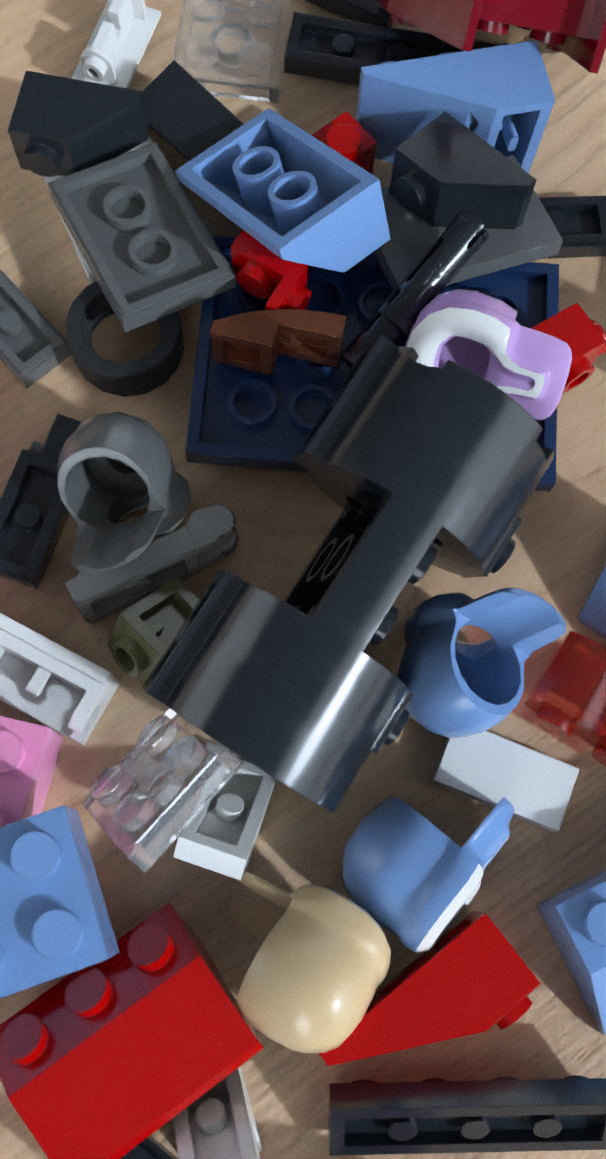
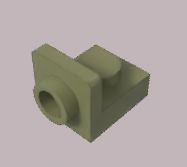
(149, 628)

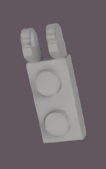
(179, 554)

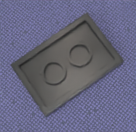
(141, 236)
(503, 249)

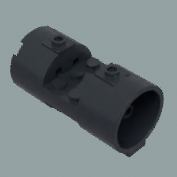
(425, 477)

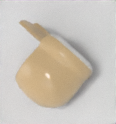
(314, 964)

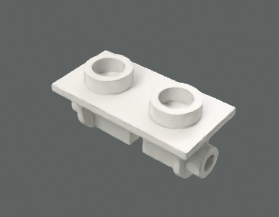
(117, 43)

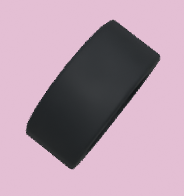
(124, 377)

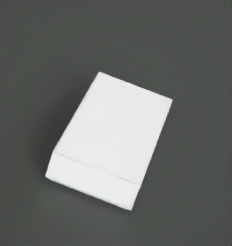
(496, 768)

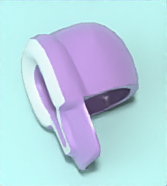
(490, 342)

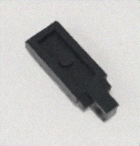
(32, 508)

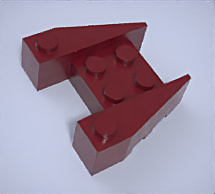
(565, 25)

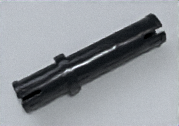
(421, 285)

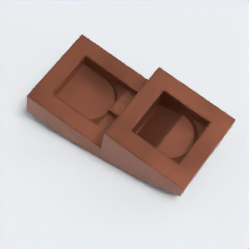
(258, 337)

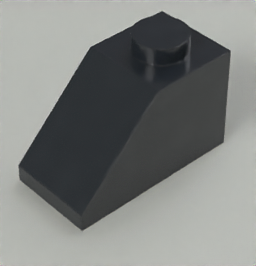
(74, 123)
(455, 170)

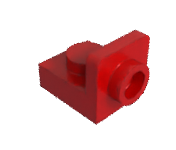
(267, 275)

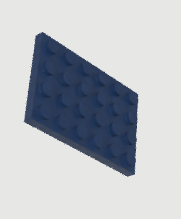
(264, 417)

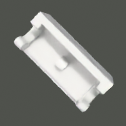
(52, 682)

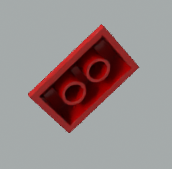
(124, 1043)

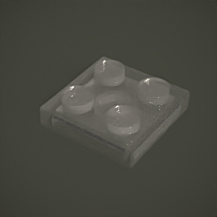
(235, 46)
(159, 787)

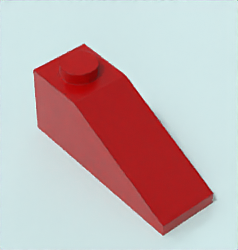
(445, 994)

